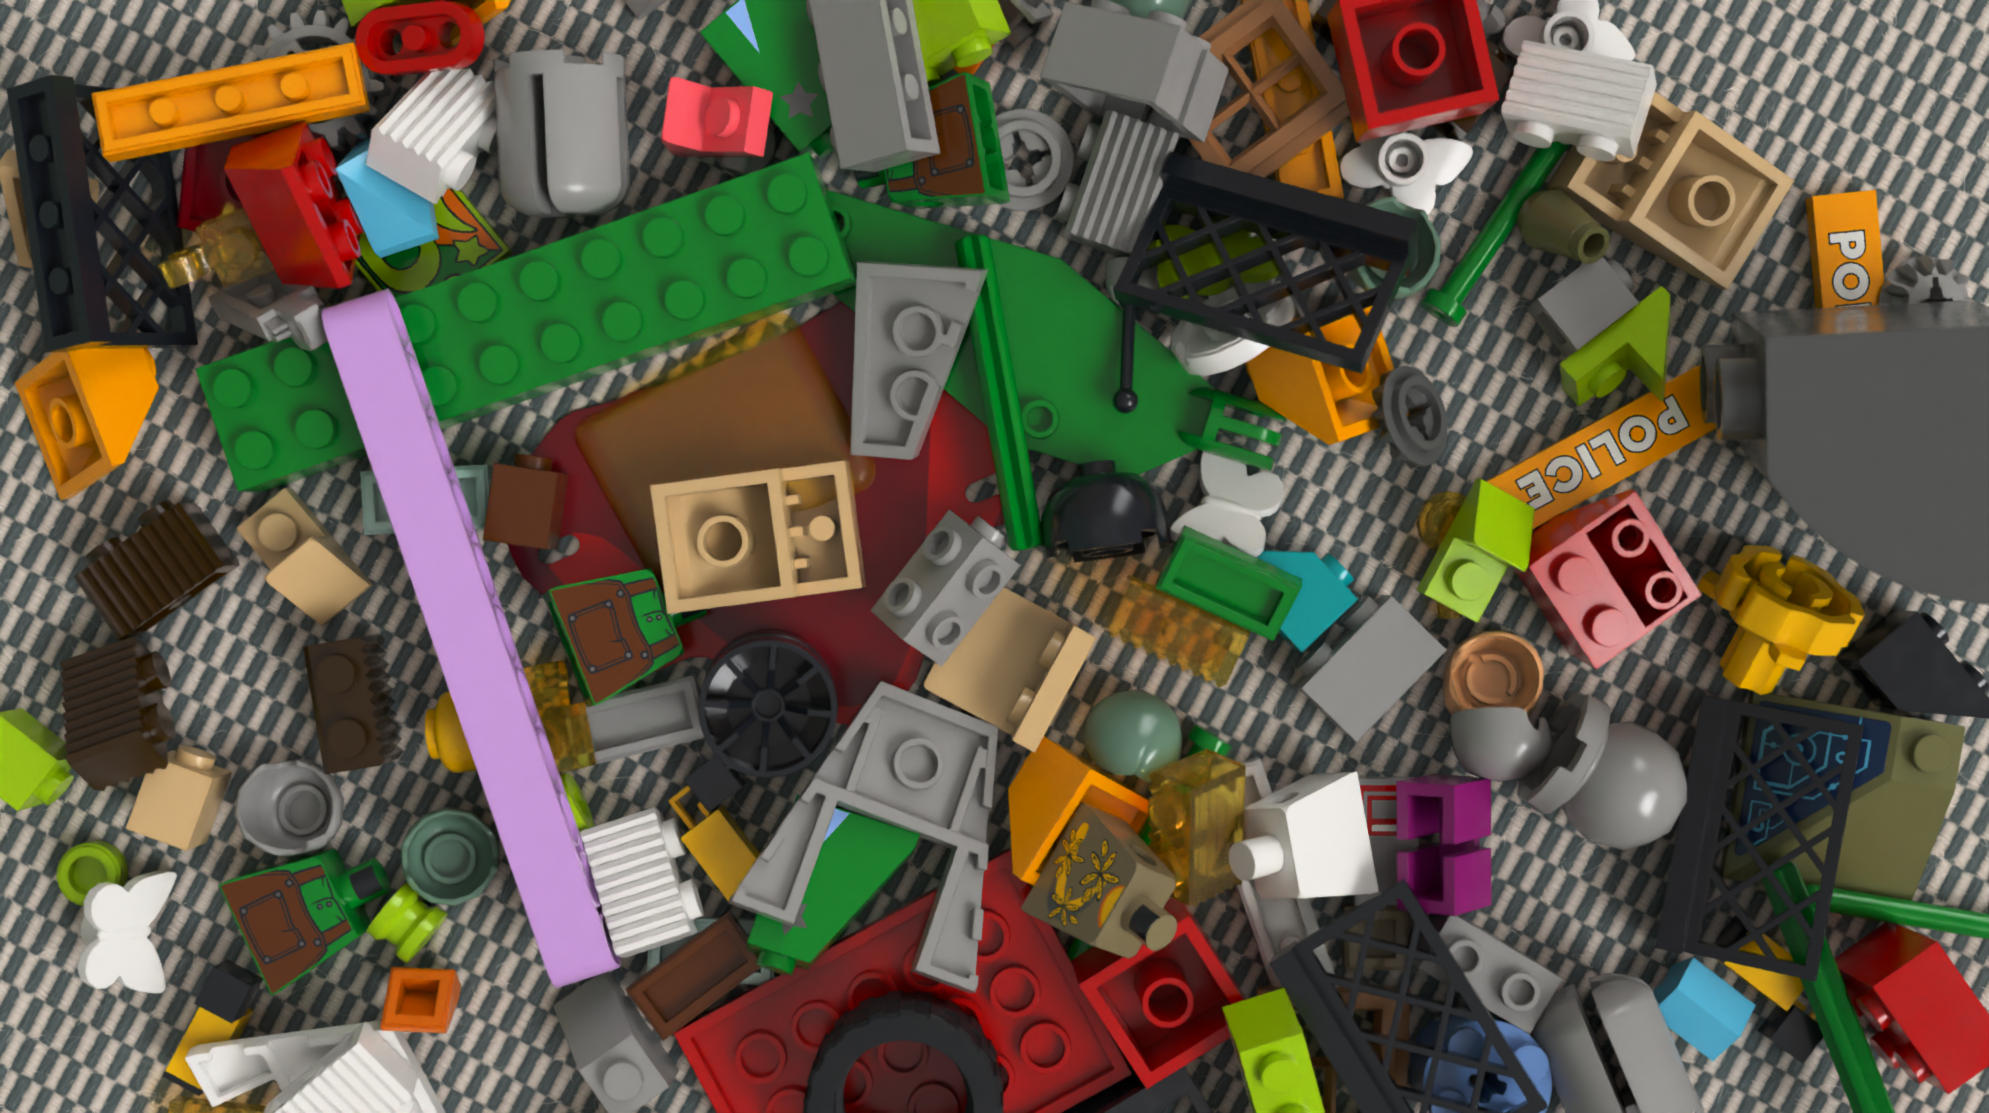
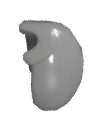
(1499, 742)
(289, 808)

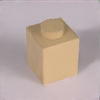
(182, 800)

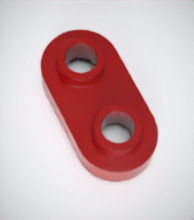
(424, 36)

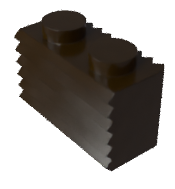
(155, 568)
(352, 703)
(116, 712)

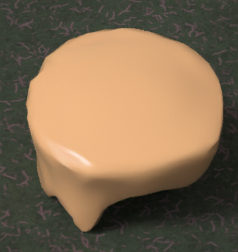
(1493, 672)

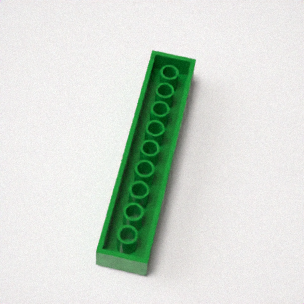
(549, 318)

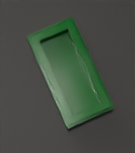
(1229, 583)

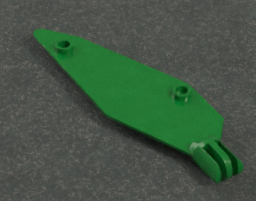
(1066, 355)

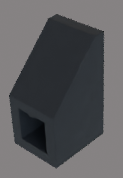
(1910, 669)

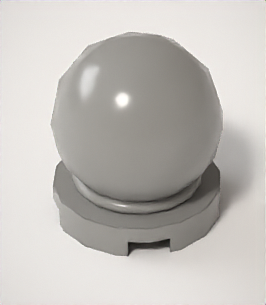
(1613, 779)

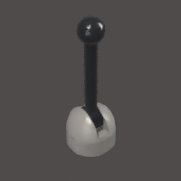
(1125, 399)

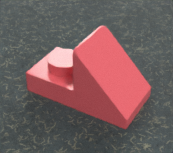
(715, 120)

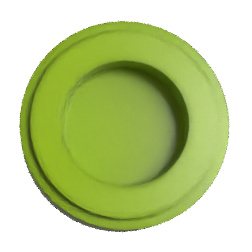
(87, 866)

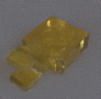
(227, 247)
(563, 722)

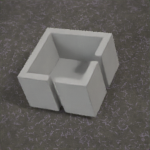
(1133, 63)

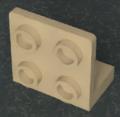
(1013, 667)

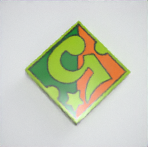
(463, 246)

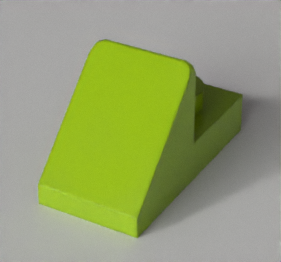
(1632, 342)
(1481, 543)

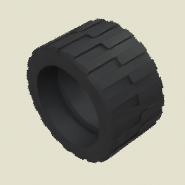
(905, 1018)

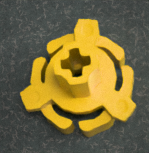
(1779, 615)

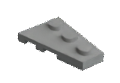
(904, 350)

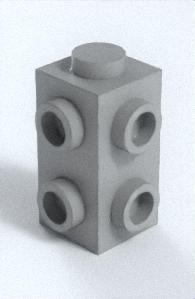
(946, 586)

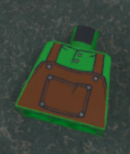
(970, 155)
(615, 631)
(302, 911)

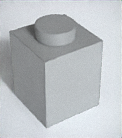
(1584, 304)

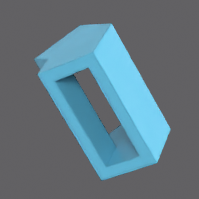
(1702, 1007)

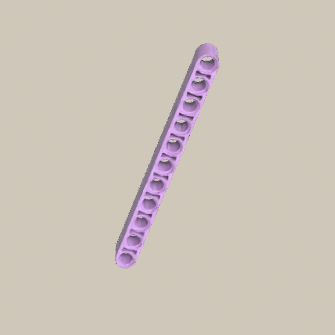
(470, 634)

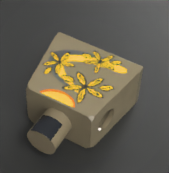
(1105, 886)

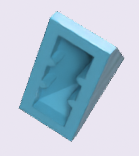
(387, 211)

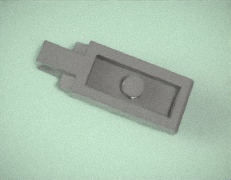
(273, 310)

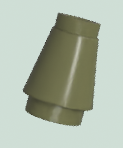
(1560, 226)

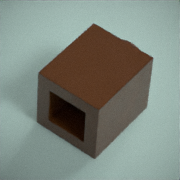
(526, 503)

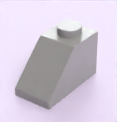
(614, 1045)

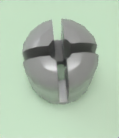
(561, 133)
(1638, 1038)

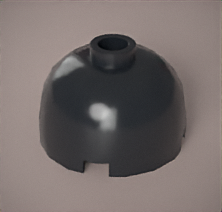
(1103, 515)

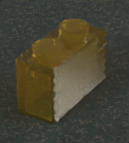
(1176, 631)
(1196, 821)

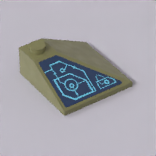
(1895, 806)

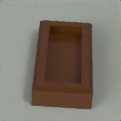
(694, 976)

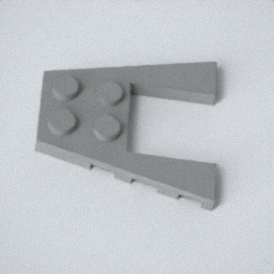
(913, 770)

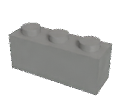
(874, 82)

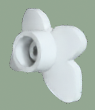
(1571, 27)
(1405, 166)
(1232, 504)
(118, 933)

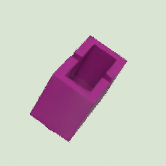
(1455, 872)

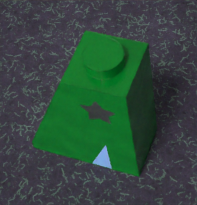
(777, 50)
(849, 873)

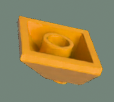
(1318, 395)
(87, 411)
(1048, 796)

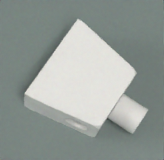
(1308, 840)

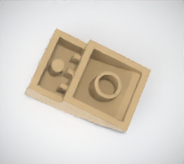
(1683, 195)
(741, 544)

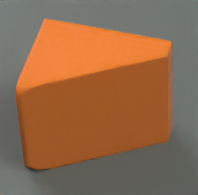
(420, 1000)

